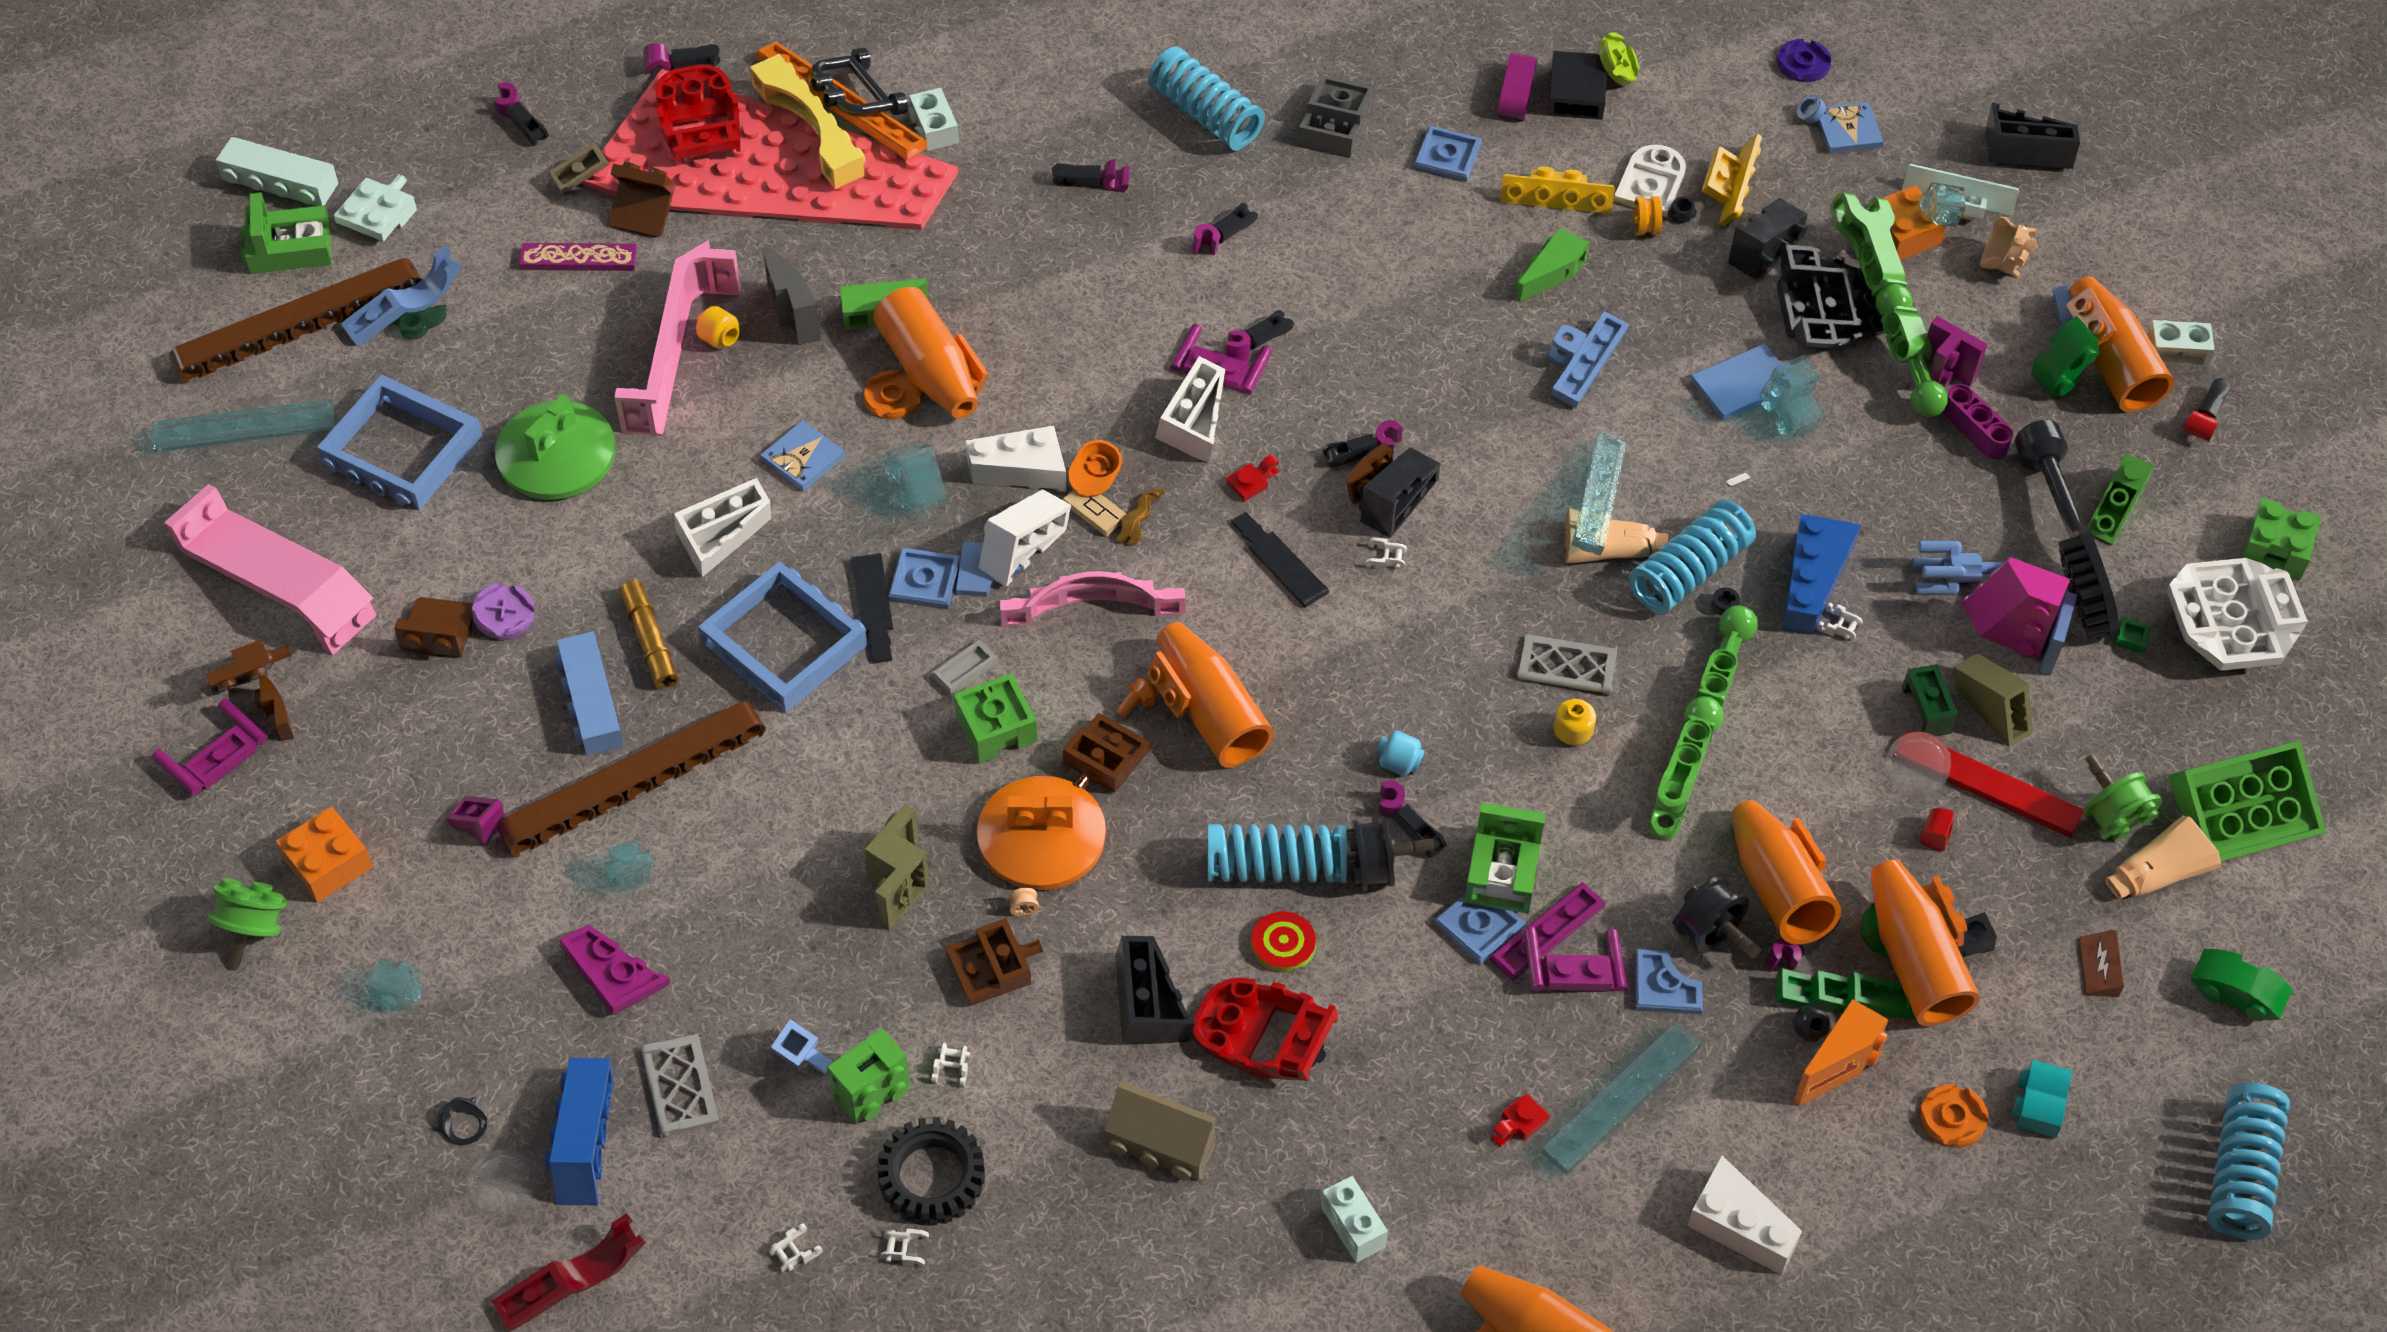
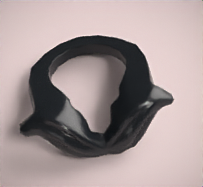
(462, 1105)

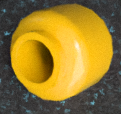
(717, 327)
(1574, 722)

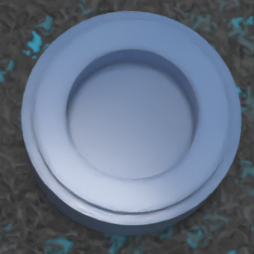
(1811, 109)

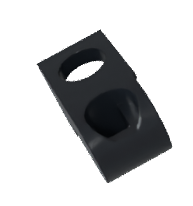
(1979, 936)

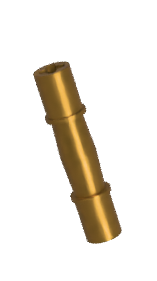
(648, 634)

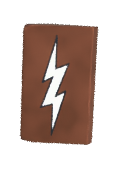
(2101, 964)

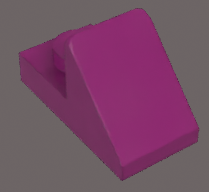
(478, 816)

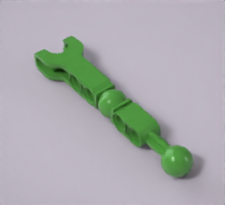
(1883, 272)
(1702, 719)

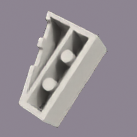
(1193, 411)
(1018, 459)
(722, 523)
(1020, 532)
(1744, 1219)

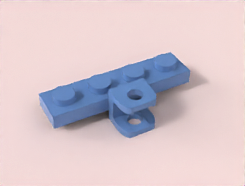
(1584, 356)

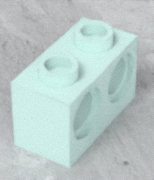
(933, 119)
(2182, 342)
(1354, 1219)

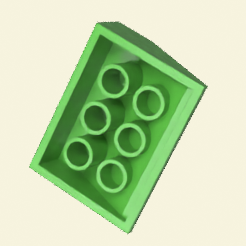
(2251, 800)

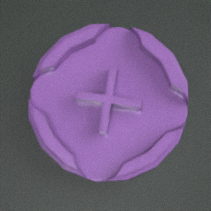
(503, 611)

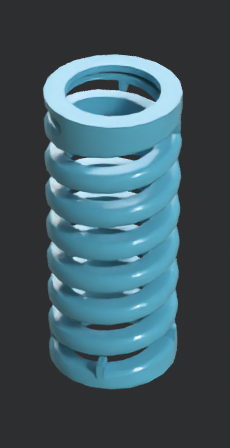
(1199, 110)
(1679, 546)
(1333, 852)
(2230, 1153)

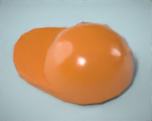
(1094, 468)

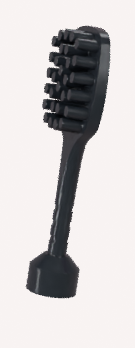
(2043, 448)

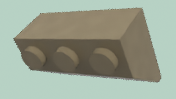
(1159, 1132)

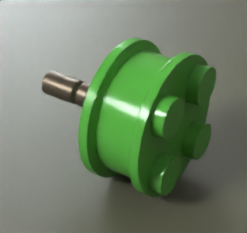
(2120, 802)
(245, 912)

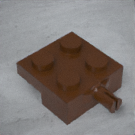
(250, 662)
(1104, 753)
(991, 962)

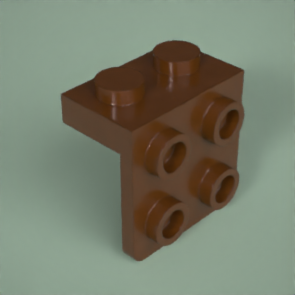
(641, 199)
(435, 627)

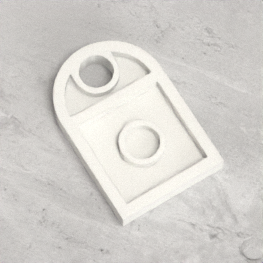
(1651, 177)

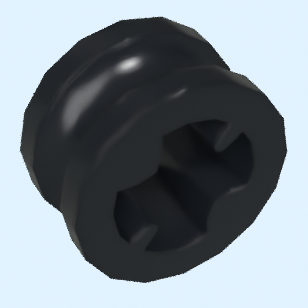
(1724, 592)

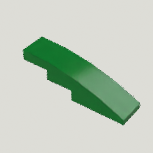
(1835, 992)

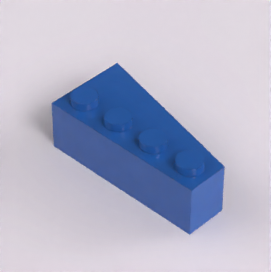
(1816, 565)
(580, 1131)

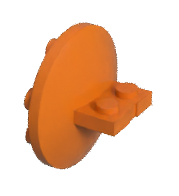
(1041, 833)

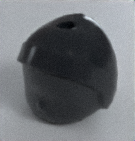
(1811, 1023)

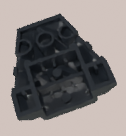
(1825, 299)

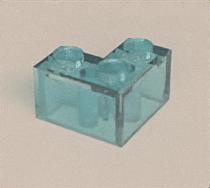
(1791, 399)
(919, 476)

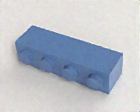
(589, 693)

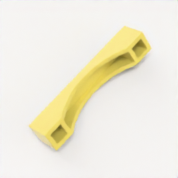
(781, 87)

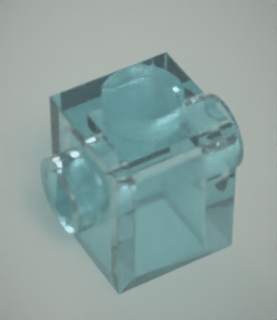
(1943, 204)
(629, 865)
(394, 985)

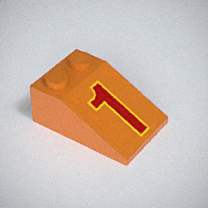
(1845, 1052)

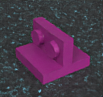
(1953, 353)

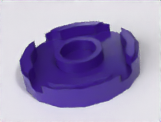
(1804, 60)

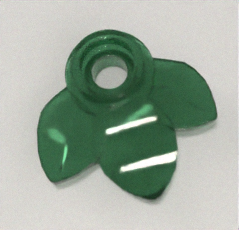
(421, 320)

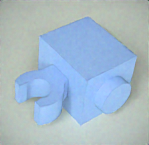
(798, 1046)

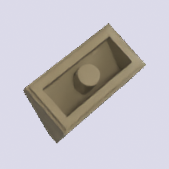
(578, 168)

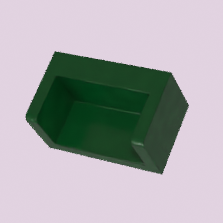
(1932, 699)

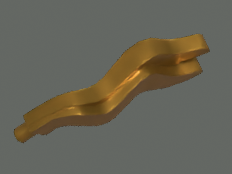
(1132, 520)

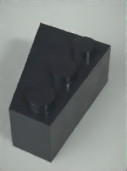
(2030, 141)
(1398, 491)

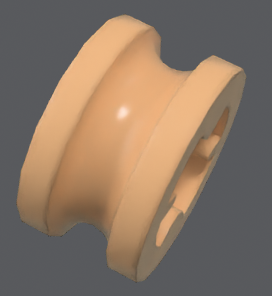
(1023, 902)

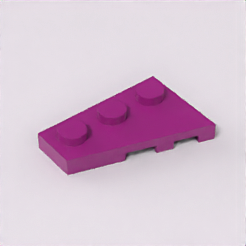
(610, 971)

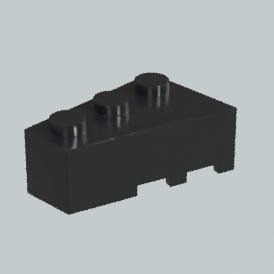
(1763, 239)
(1147, 997)

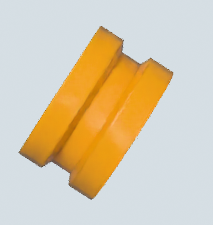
(1648, 215)

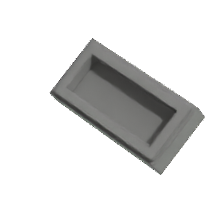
(965, 667)

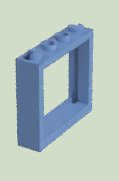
(465, 427)
(782, 694)

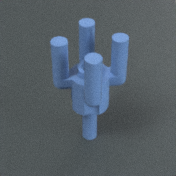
(1955, 567)

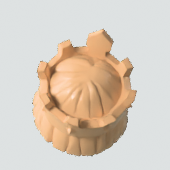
(2008, 247)

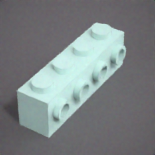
(277, 172)

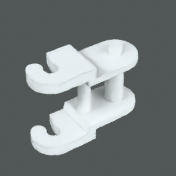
(1388, 547)
(1830, 629)
(940, 1063)
(893, 1236)
(777, 1249)

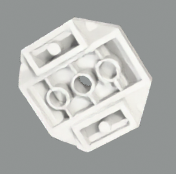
(2237, 612)

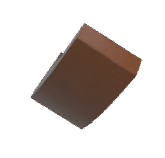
(1367, 469)
(274, 707)

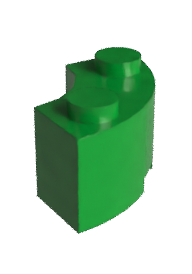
(2065, 359)
(2252, 990)

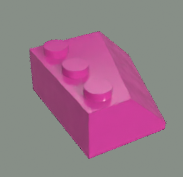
(2017, 606)

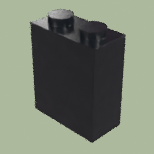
(1577, 85)

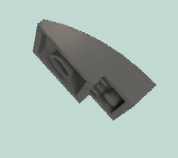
(1335, 116)
(791, 297)

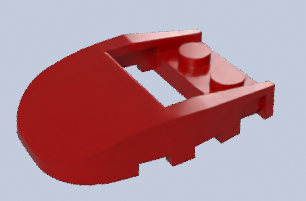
(695, 95)
(1237, 1015)

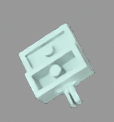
(377, 208)

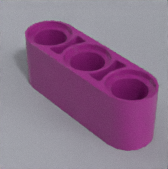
(1517, 86)
(1978, 422)

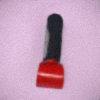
(2204, 422)

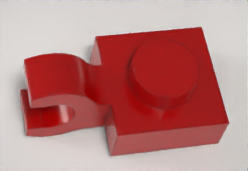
(1250, 480)
(1520, 1118)

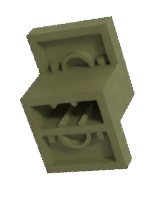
(896, 866)

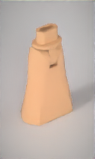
(1622, 541)
(2172, 856)

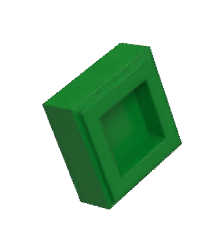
(2133, 635)

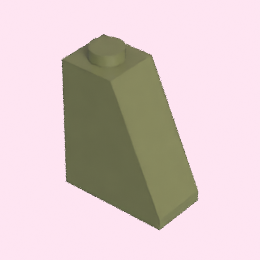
(1996, 697)

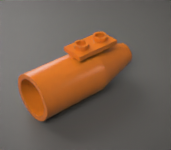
(928, 352)
(2126, 355)
(1206, 688)
(1785, 873)
(1923, 943)
(1522, 1306)

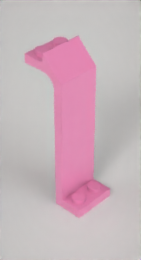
(693, 275)
(273, 567)

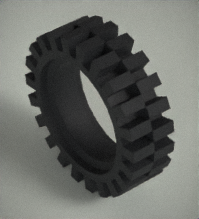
(923, 1136)

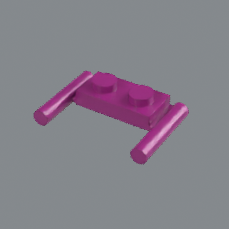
(1237, 372)
(219, 756)
(1576, 971)

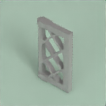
(1584, 650)
(661, 1104)

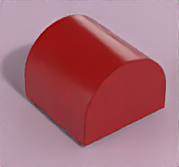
(1937, 828)

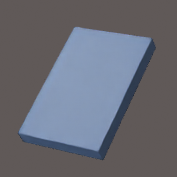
(1736, 382)

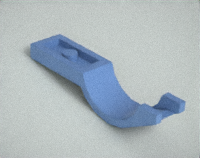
(394, 303)

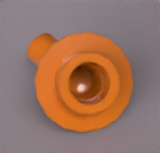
(1140, 691)

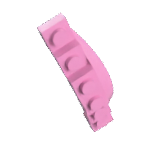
(1088, 587)

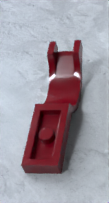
(571, 1276)

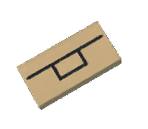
(1096, 511)

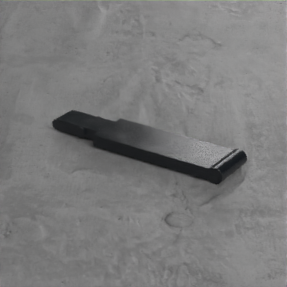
(1281, 561)
(874, 603)

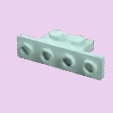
(1979, 194)

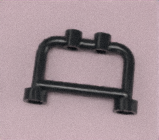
(858, 63)

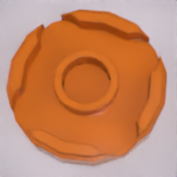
(891, 395)
(1948, 1124)

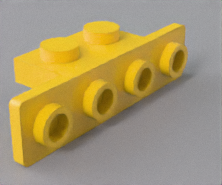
(1729, 178)
(1557, 191)

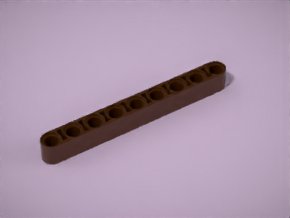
(289, 320)
(630, 777)

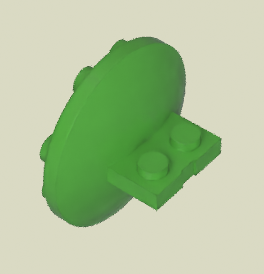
(555, 449)

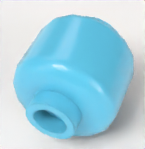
(1400, 753)

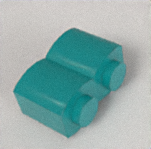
(2043, 1098)

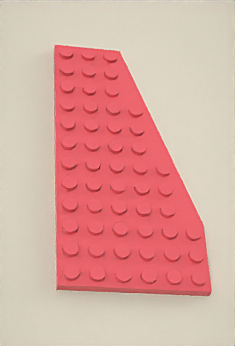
(777, 171)

